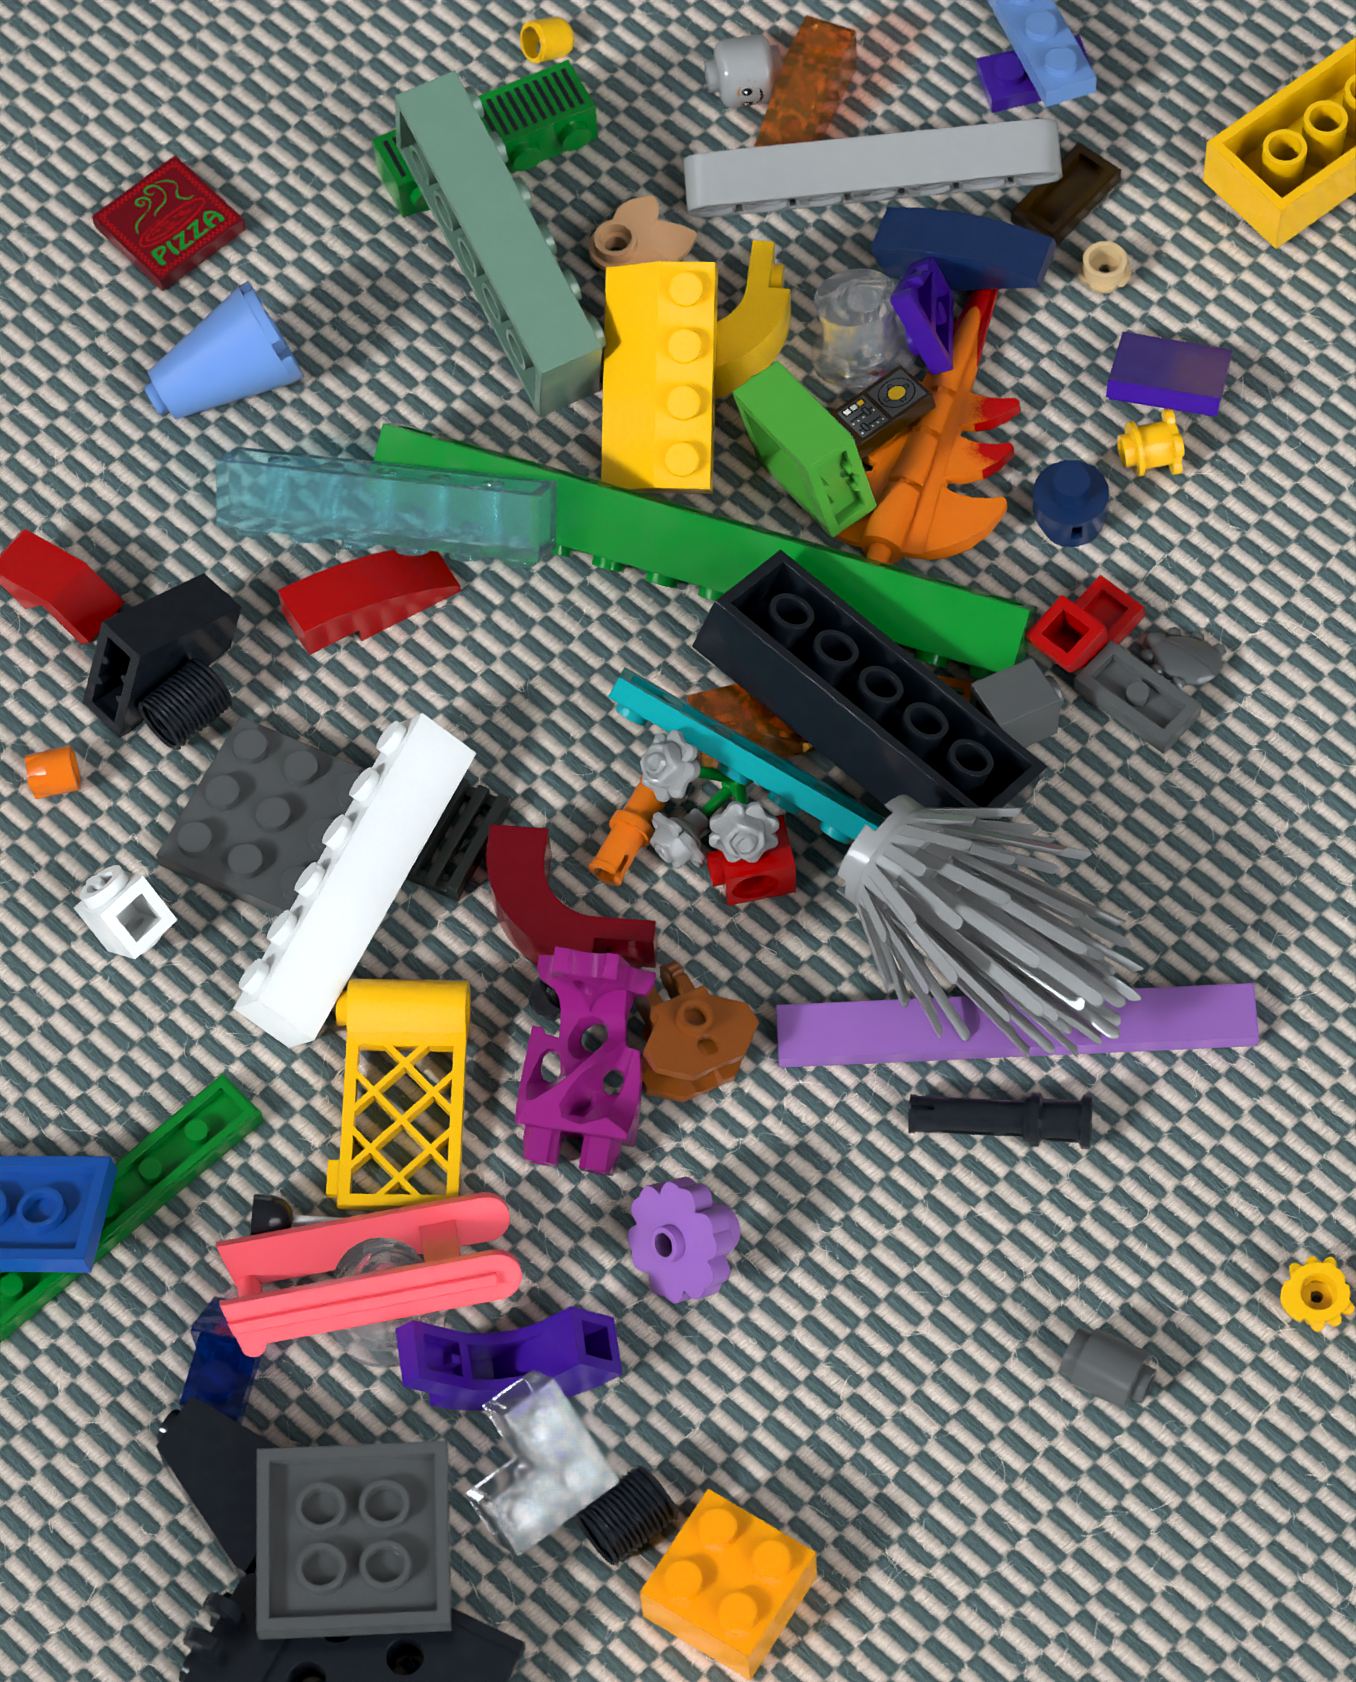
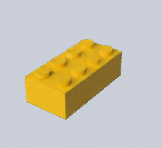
(1292, 152)

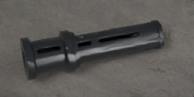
(1032, 1119)

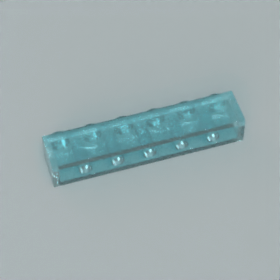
(386, 505)

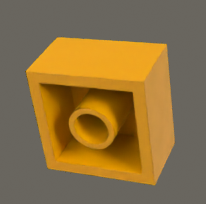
(728, 1584)

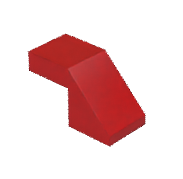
(64, 585)
(1079, 630)

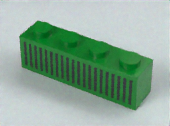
(531, 115)

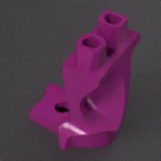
(590, 993)

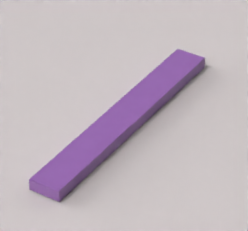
(891, 1034)

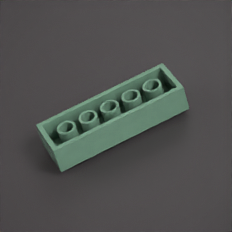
(499, 243)

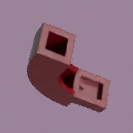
(537, 920)

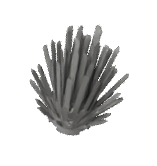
(951, 897)

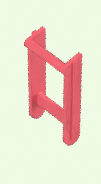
(437, 1284)

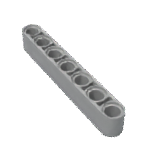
(872, 168)

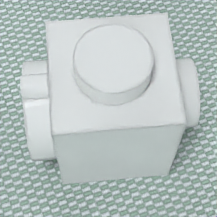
(123, 911)

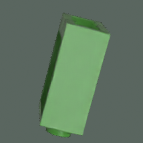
(805, 449)

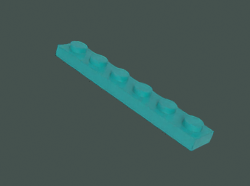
(743, 758)

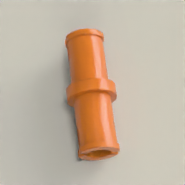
(629, 832)

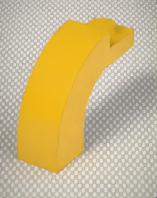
(759, 324)

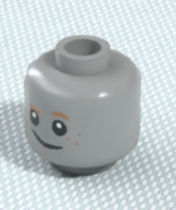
(743, 70)

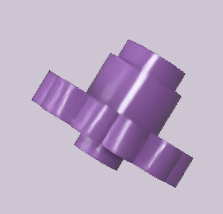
(682, 1239)

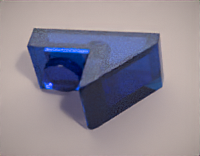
(219, 1368)

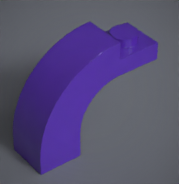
(472, 1368)

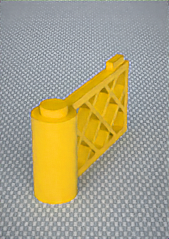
(392, 1019)

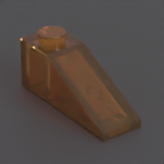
(810, 83)

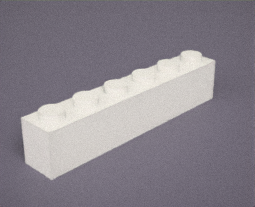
(353, 880)

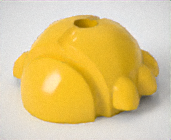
(1318, 1279)

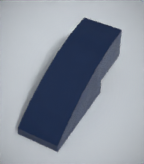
(967, 248)

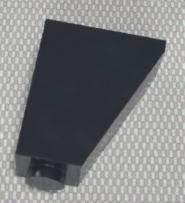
(152, 642)
(217, 1474)

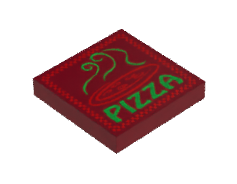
(169, 223)

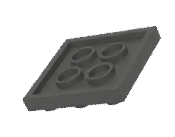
(259, 816)
(353, 1540)

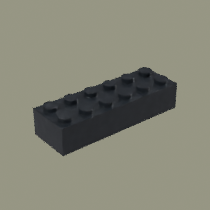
(860, 694)

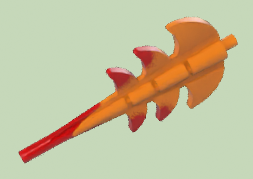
(913, 469)

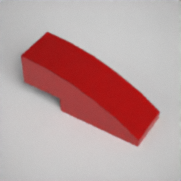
(364, 596)

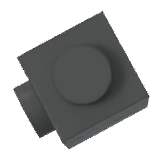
(1020, 702)

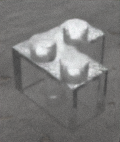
(553, 1468)

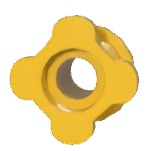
(1152, 445)

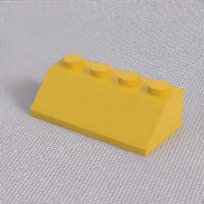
(660, 377)

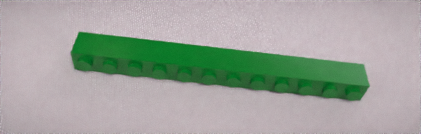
(718, 552)

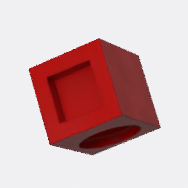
(747, 881)

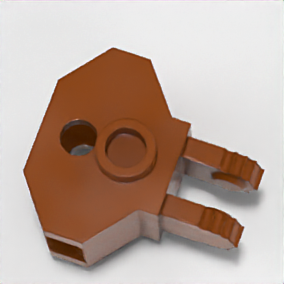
(691, 1037)

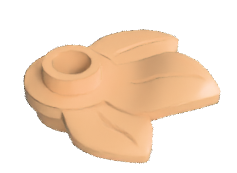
(640, 236)

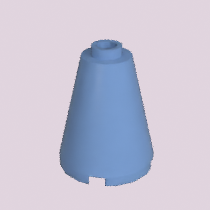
(223, 359)

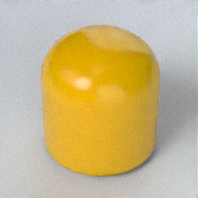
(553, 34)

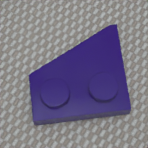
(926, 311)

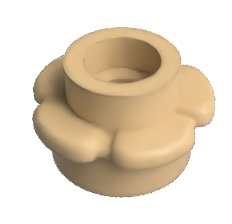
(1104, 256)

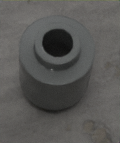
(1108, 1367)

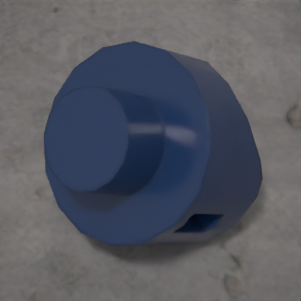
(1070, 497)

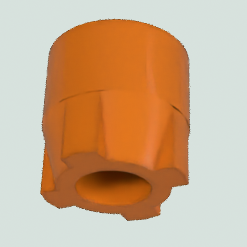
(53, 772)

